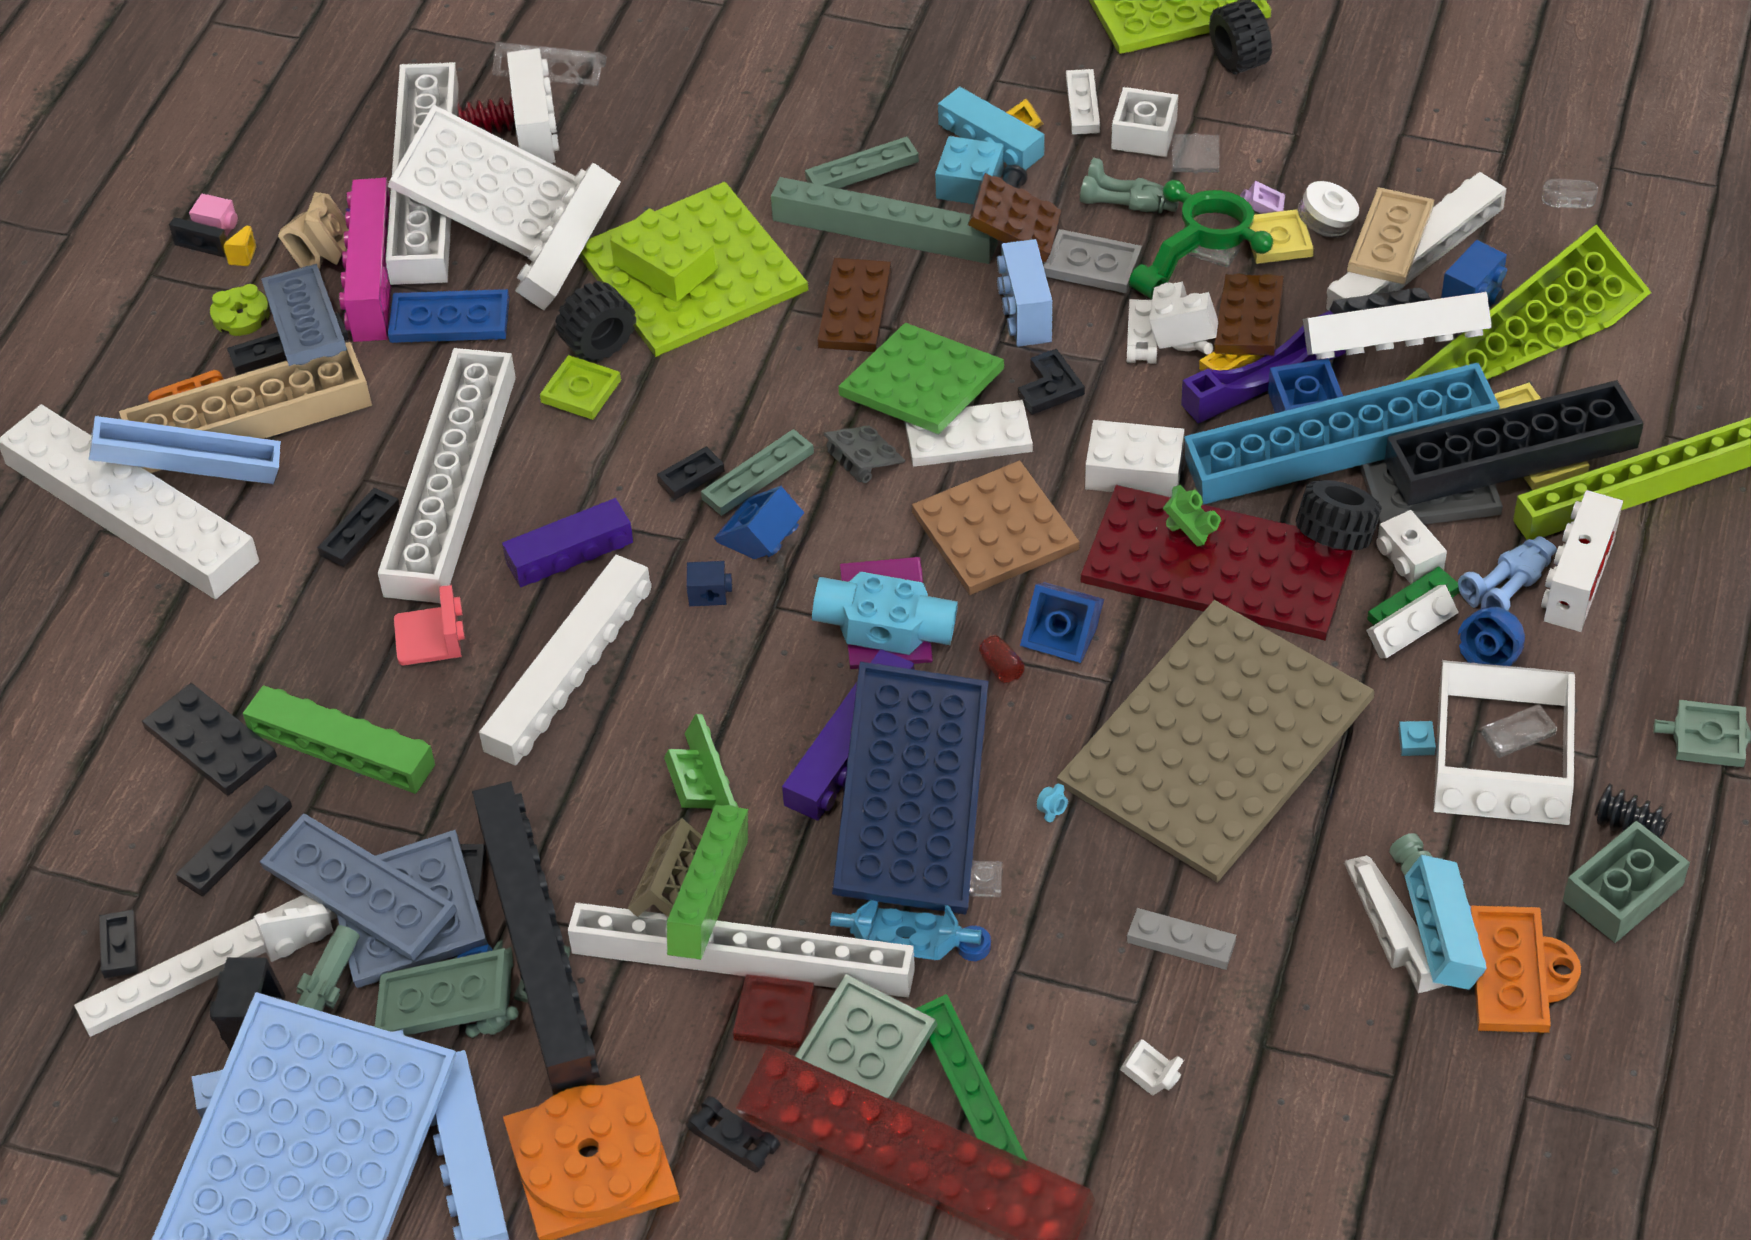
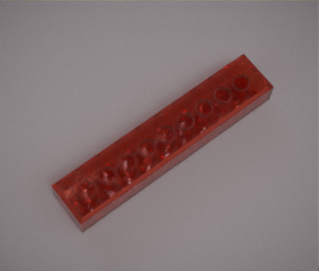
(912, 1152)

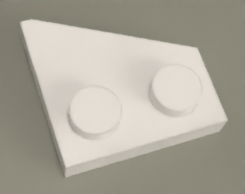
(293, 930)

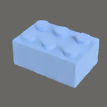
(1025, 293)

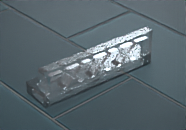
(555, 55)

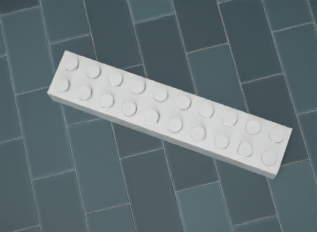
(417, 234)
(447, 475)
(130, 503)

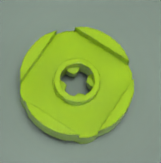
(225, 308)

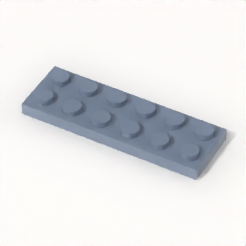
(303, 315)
(358, 886)

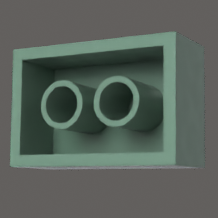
(1625, 881)

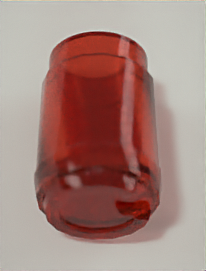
(1001, 659)

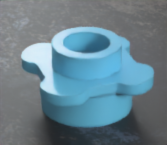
(1052, 802)

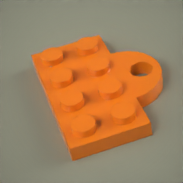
(1519, 970)

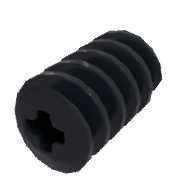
(1626, 813)

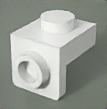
(1151, 1068)

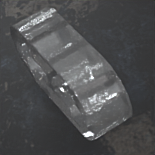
(1569, 193)

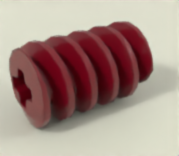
(490, 115)

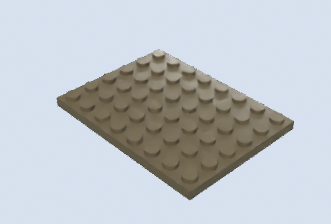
(1215, 739)

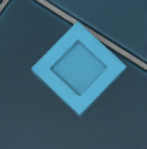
(1416, 738)

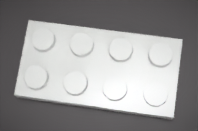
(973, 434)

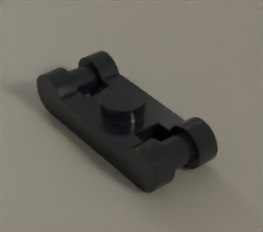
(732, 1134)

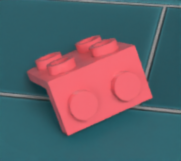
(431, 632)

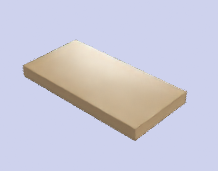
(1390, 235)

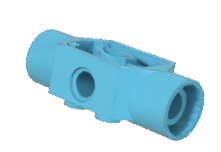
(884, 612)

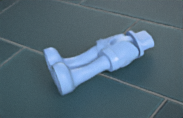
(1520, 565)

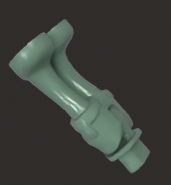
(1136, 194)

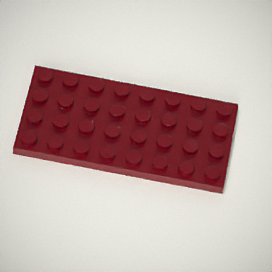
(1246, 564)

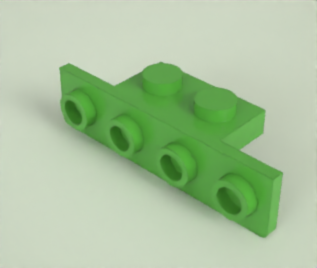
(698, 771)

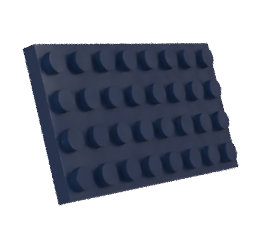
(911, 788)

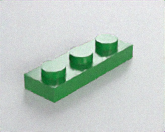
(1412, 592)

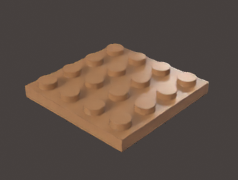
(995, 527)

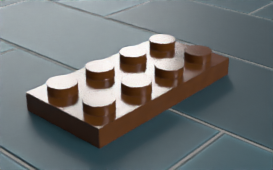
(854, 305)
(1249, 314)

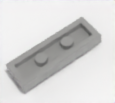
(1181, 938)

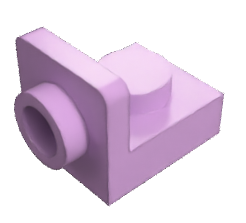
(1263, 198)

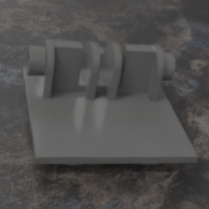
(861, 450)

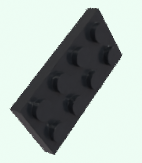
(209, 739)

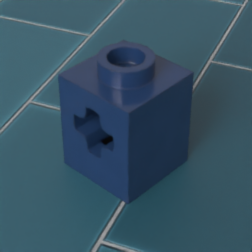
(708, 583)

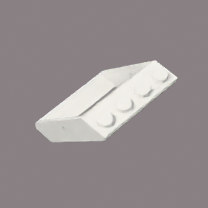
(1496, 792)

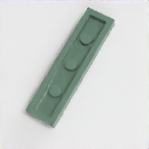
(864, 164)
(757, 472)

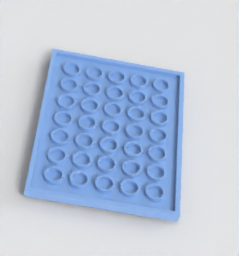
(307, 1130)

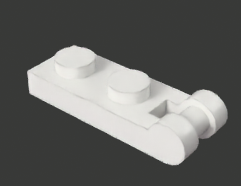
(1141, 339)

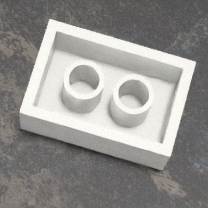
(1134, 457)

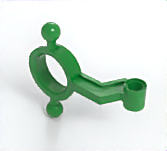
(1194, 235)

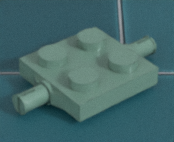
(1708, 733)

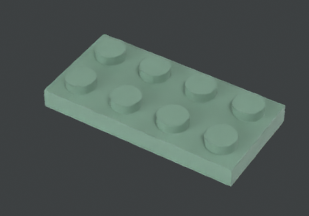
(444, 993)

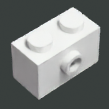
(1410, 546)

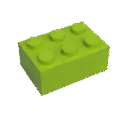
(663, 255)

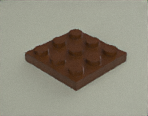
(1013, 214)

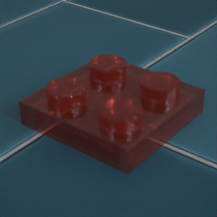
(773, 1011)

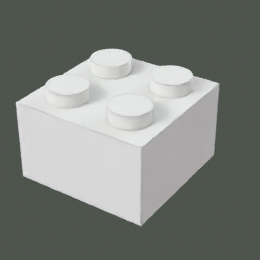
(1144, 121)

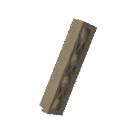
(662, 865)

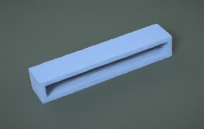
(184, 450)
(467, 1159)

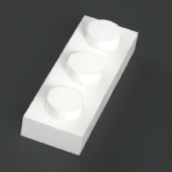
(1082, 101)
(1412, 621)

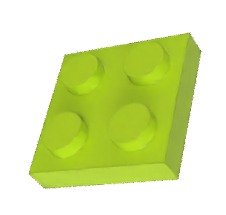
(580, 387)

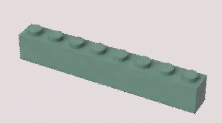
(880, 220)

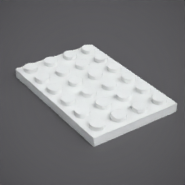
(481, 181)

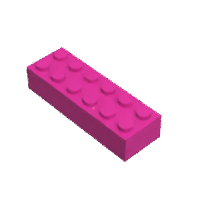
(366, 275)

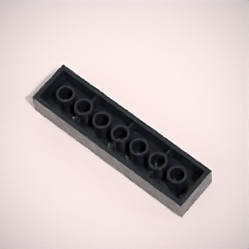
(1513, 442)

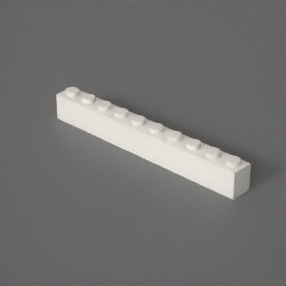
(745, 950)

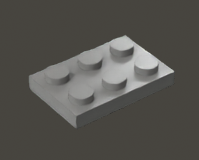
(1092, 260)

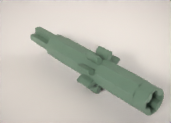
(320, 987)

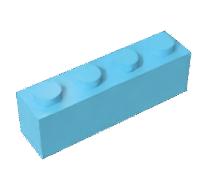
(979, 120)
(1445, 922)

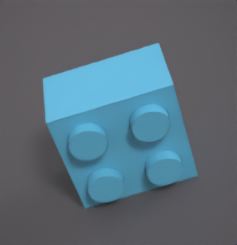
(963, 167)

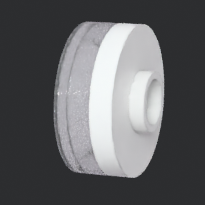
(1328, 209)

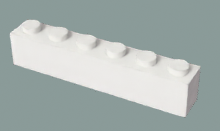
(567, 236)
(1397, 323)

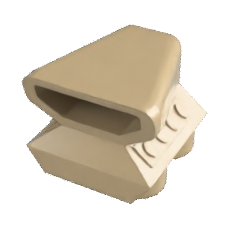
(316, 233)

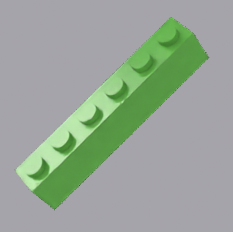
(340, 739)
(707, 882)

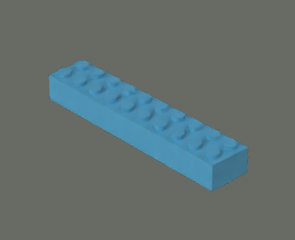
(1329, 433)

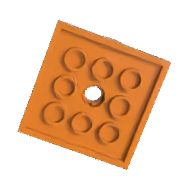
(582, 1192)

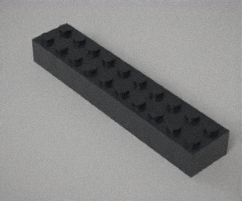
(536, 938)

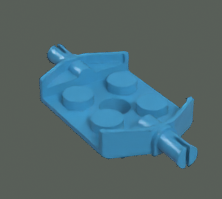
(928, 933)

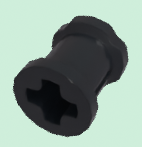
(1015, 176)

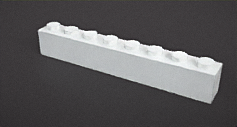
(1448, 225)
(565, 660)

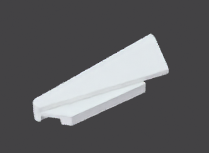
(1391, 922)

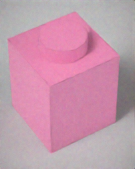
(214, 212)

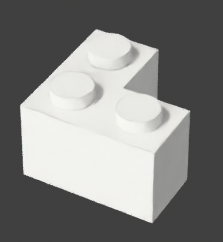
(1181, 317)

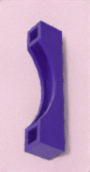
(1219, 390)

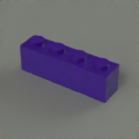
(567, 542)

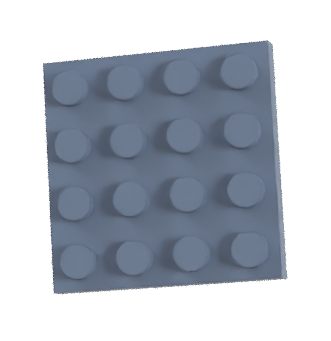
(442, 868)

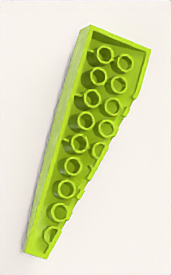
(1559, 304)

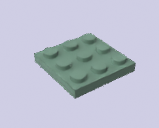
(867, 1037)

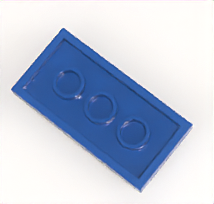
(449, 316)

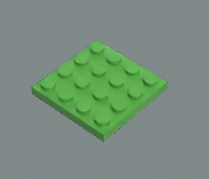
(921, 377)

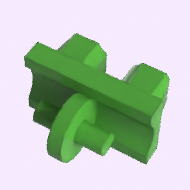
(1186, 513)

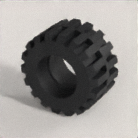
(1240, 36)
(595, 321)
(1338, 515)

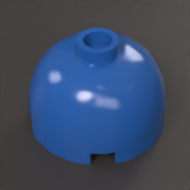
(1491, 637)

